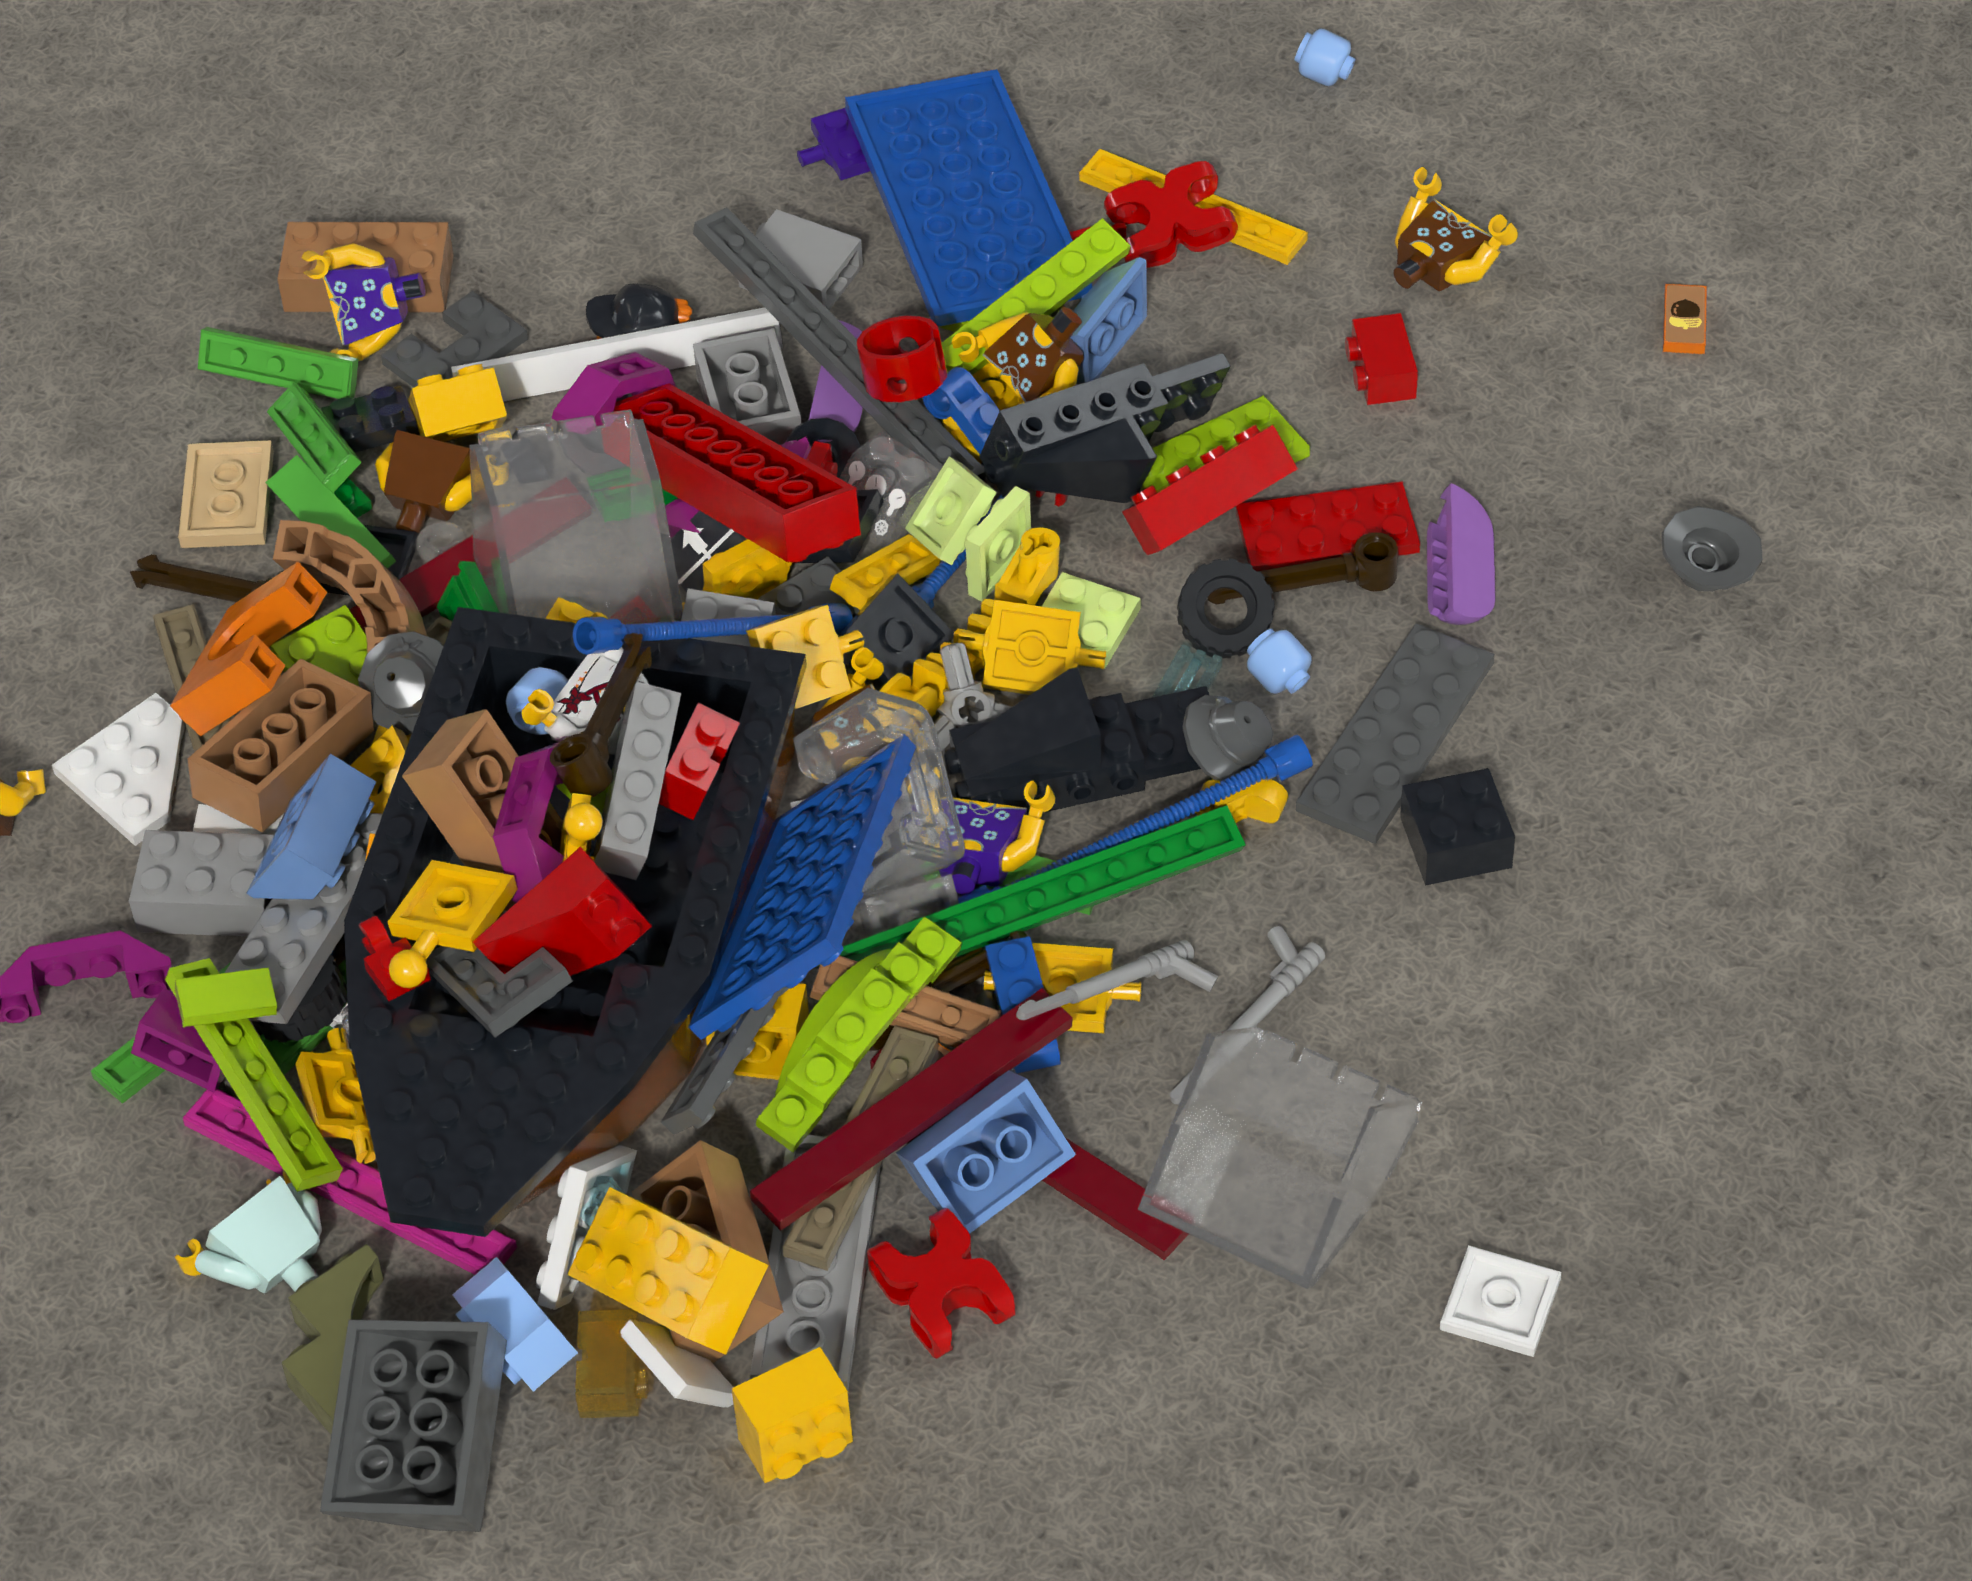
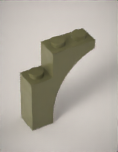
(322, 1312)

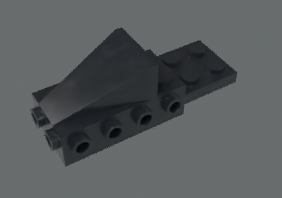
(1098, 432)
(1072, 745)

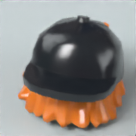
(634, 310)

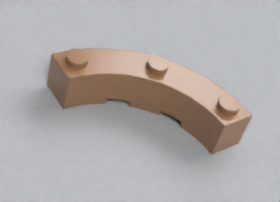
(353, 569)

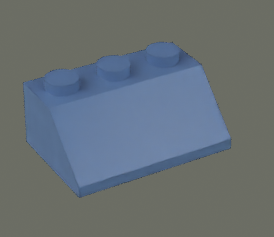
(1110, 316)
(315, 833)
(987, 1151)

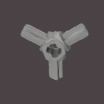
(962, 686)

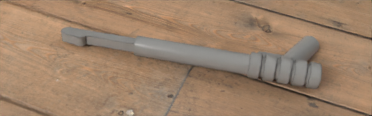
(1161, 963)
(1285, 979)

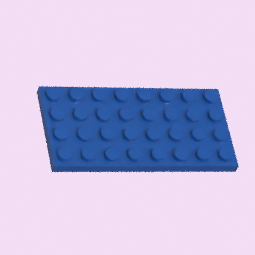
(959, 189)
(804, 888)

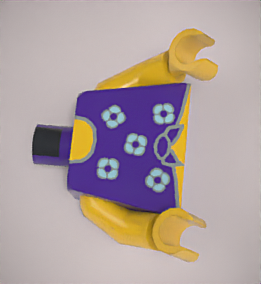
(364, 296)
(997, 838)

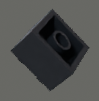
(1457, 826)

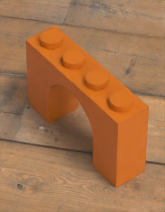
(237, 658)

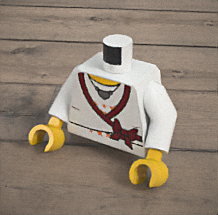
(578, 698)

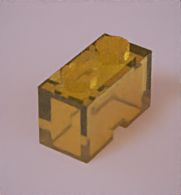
(610, 1370)

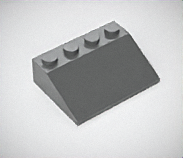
(415, 1423)

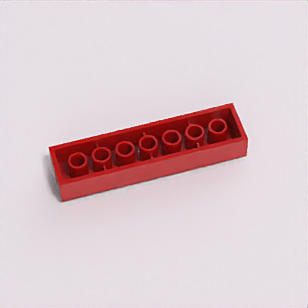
(744, 476)

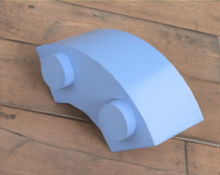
(533, 1341)

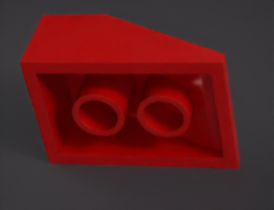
(571, 914)

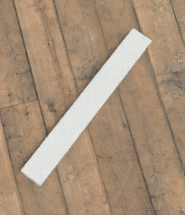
(669, 345)

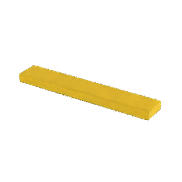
(1254, 230)

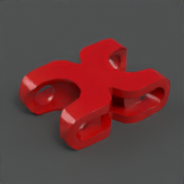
(1172, 214)
(940, 1282)

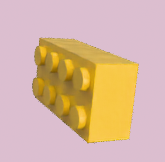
(667, 1270)

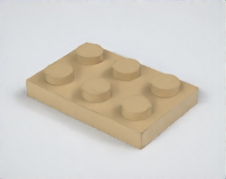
(226, 494)

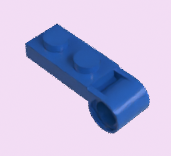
(966, 403)
(1014, 980)

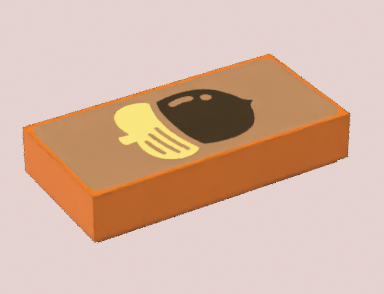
(1684, 319)

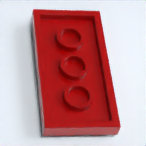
(1324, 524)

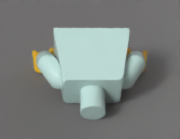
(261, 1241)

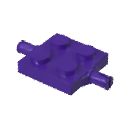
(835, 146)

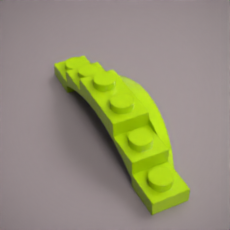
(848, 1025)

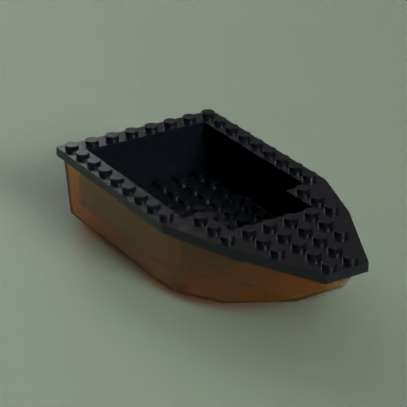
(492, 1122)

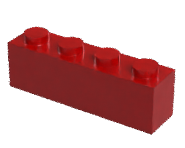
(1209, 489)

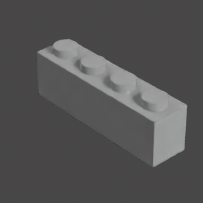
(636, 780)

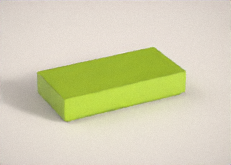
(225, 997)

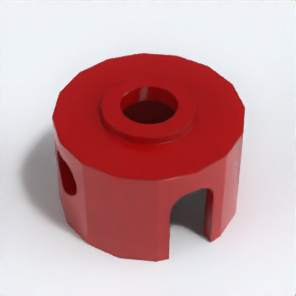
(886, 362)

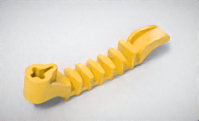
(1023, 581)

